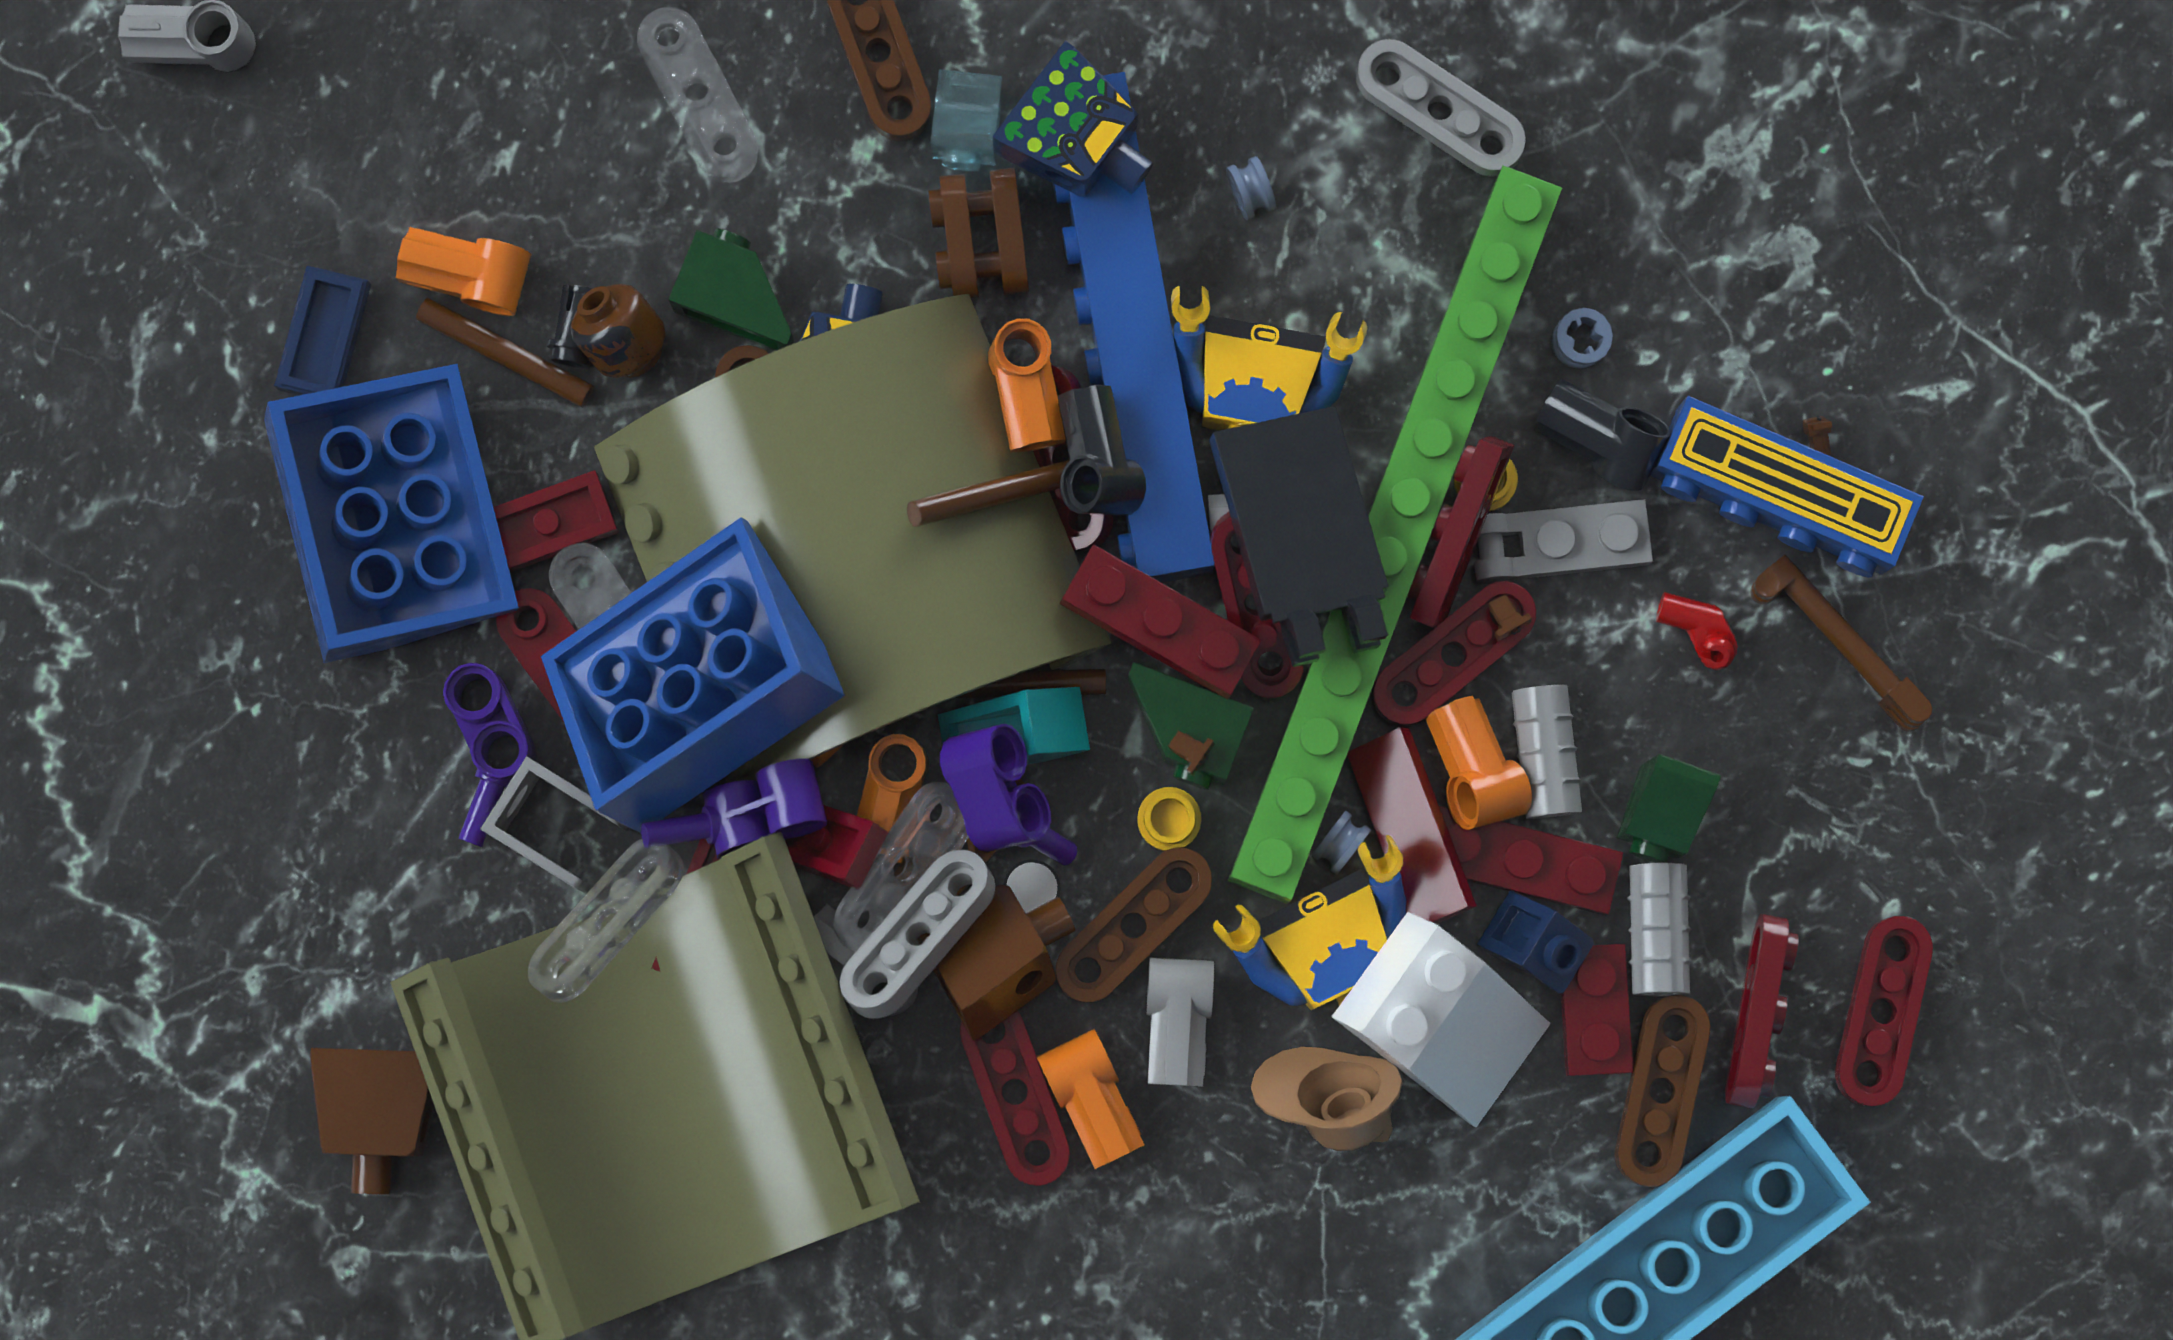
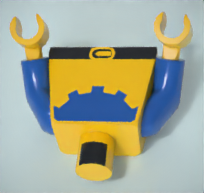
(1256, 371)
(1325, 939)

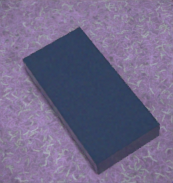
(322, 332)

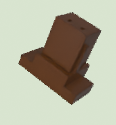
(1817, 431)
(1507, 617)
(1191, 750)

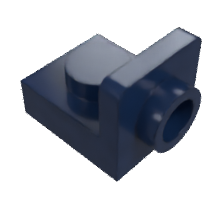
(1536, 941)

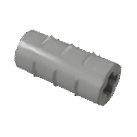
(1547, 750)
(1659, 929)

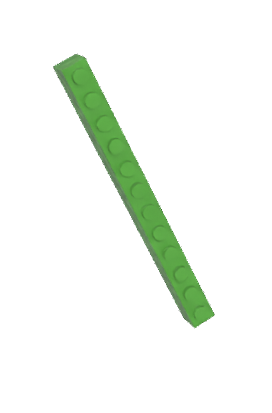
(1401, 524)

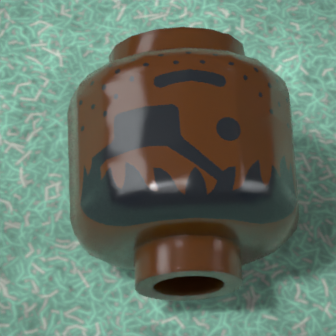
(619, 332)

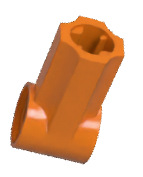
(480, 273)
(1027, 392)
(1481, 781)
(882, 798)
(1086, 1086)

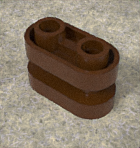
(952, 209)

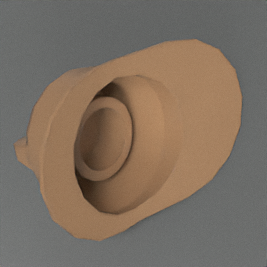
(1332, 1093)

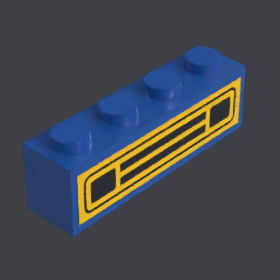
(1786, 487)

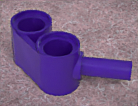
(480, 730)
(995, 810)
(743, 811)

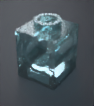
(966, 119)

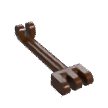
(1899, 698)

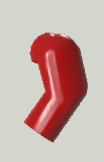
(1705, 626)

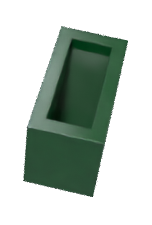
(729, 290)
(1179, 706)
(1666, 808)

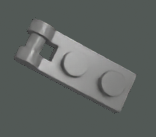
(1565, 541)

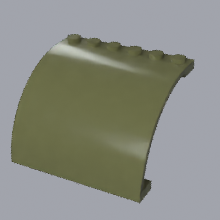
(821, 463)
(658, 1113)

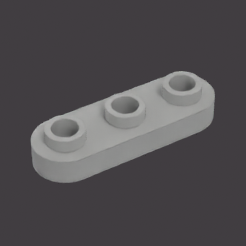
(1424, 83)
(926, 908)

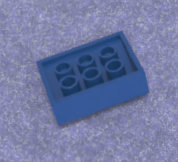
(389, 511)
(689, 678)

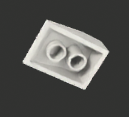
(1442, 1017)

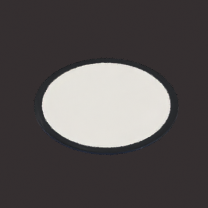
(1033, 883)

